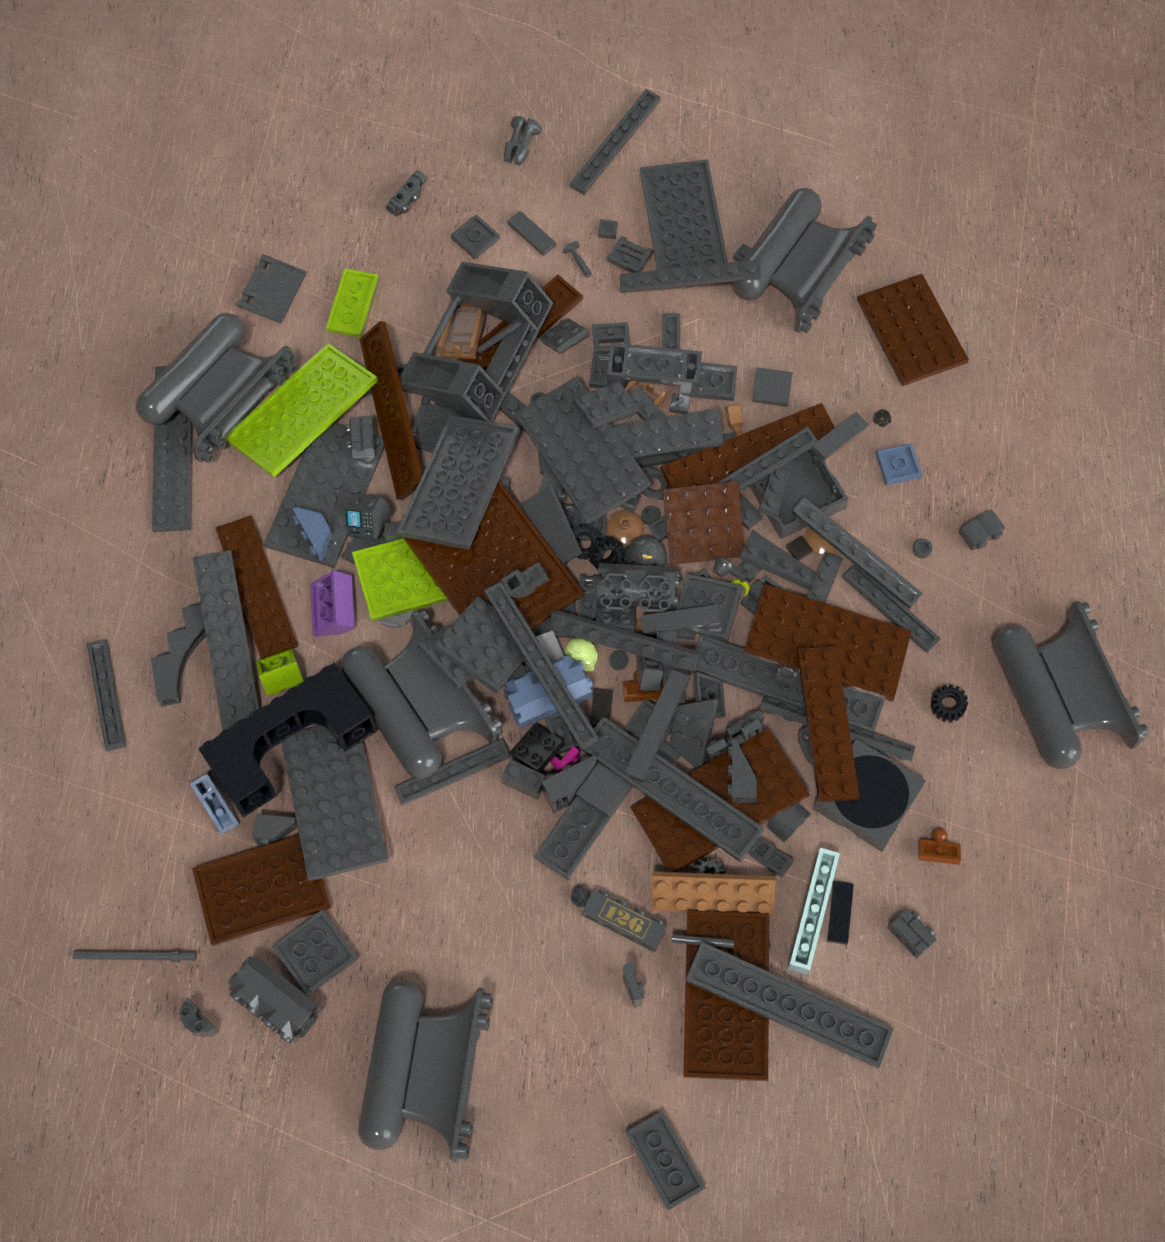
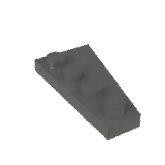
(771, 558)

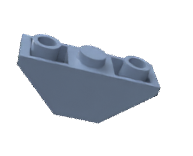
(313, 529)

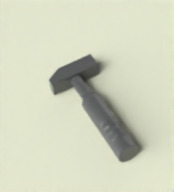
(571, 247)

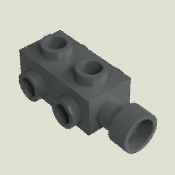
(406, 194)

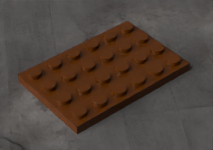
(912, 329)
(257, 890)

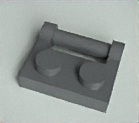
(629, 260)
(609, 333)
(634, 989)

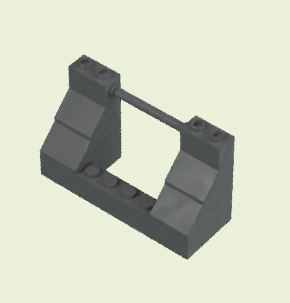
(465, 385)

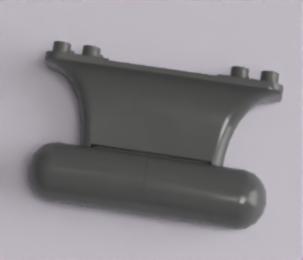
(803, 255)
(213, 384)
(1066, 687)
(415, 701)
(421, 1068)

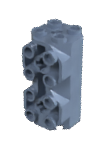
(529, 700)

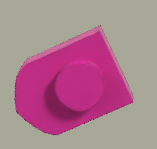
(571, 757)

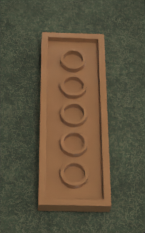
(712, 892)

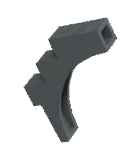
(182, 643)

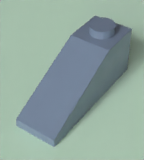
(214, 801)

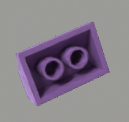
(332, 604)

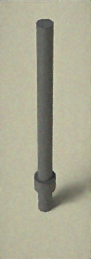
(173, 955)

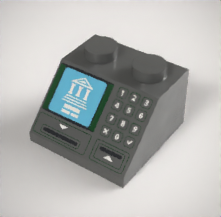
(366, 516)

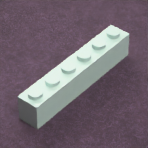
(813, 911)

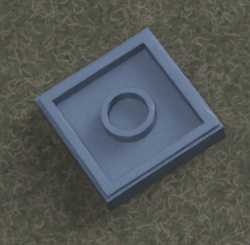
(899, 464)

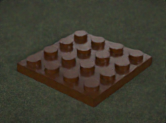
(703, 522)

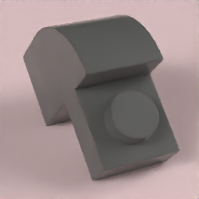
(524, 583)

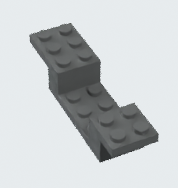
(665, 367)

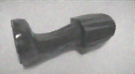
(520, 149)

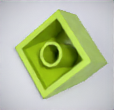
(279, 672)

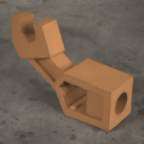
(734, 418)

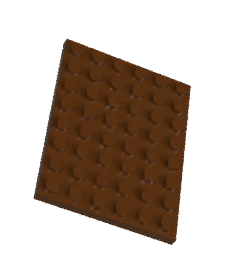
(501, 545)

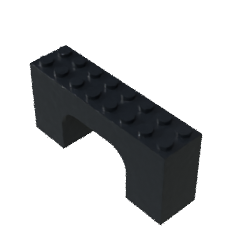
(320, 700)

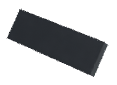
(840, 912)

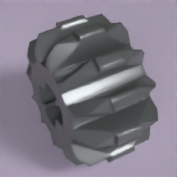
(709, 866)

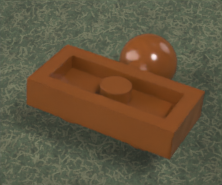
(633, 693)
(938, 850)

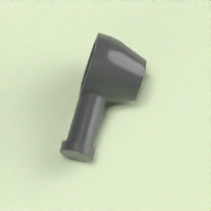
(723, 567)

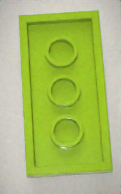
(352, 303)

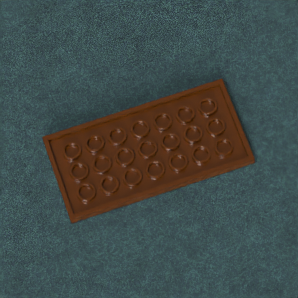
(867, 648)
(776, 791)
(720, 1035)

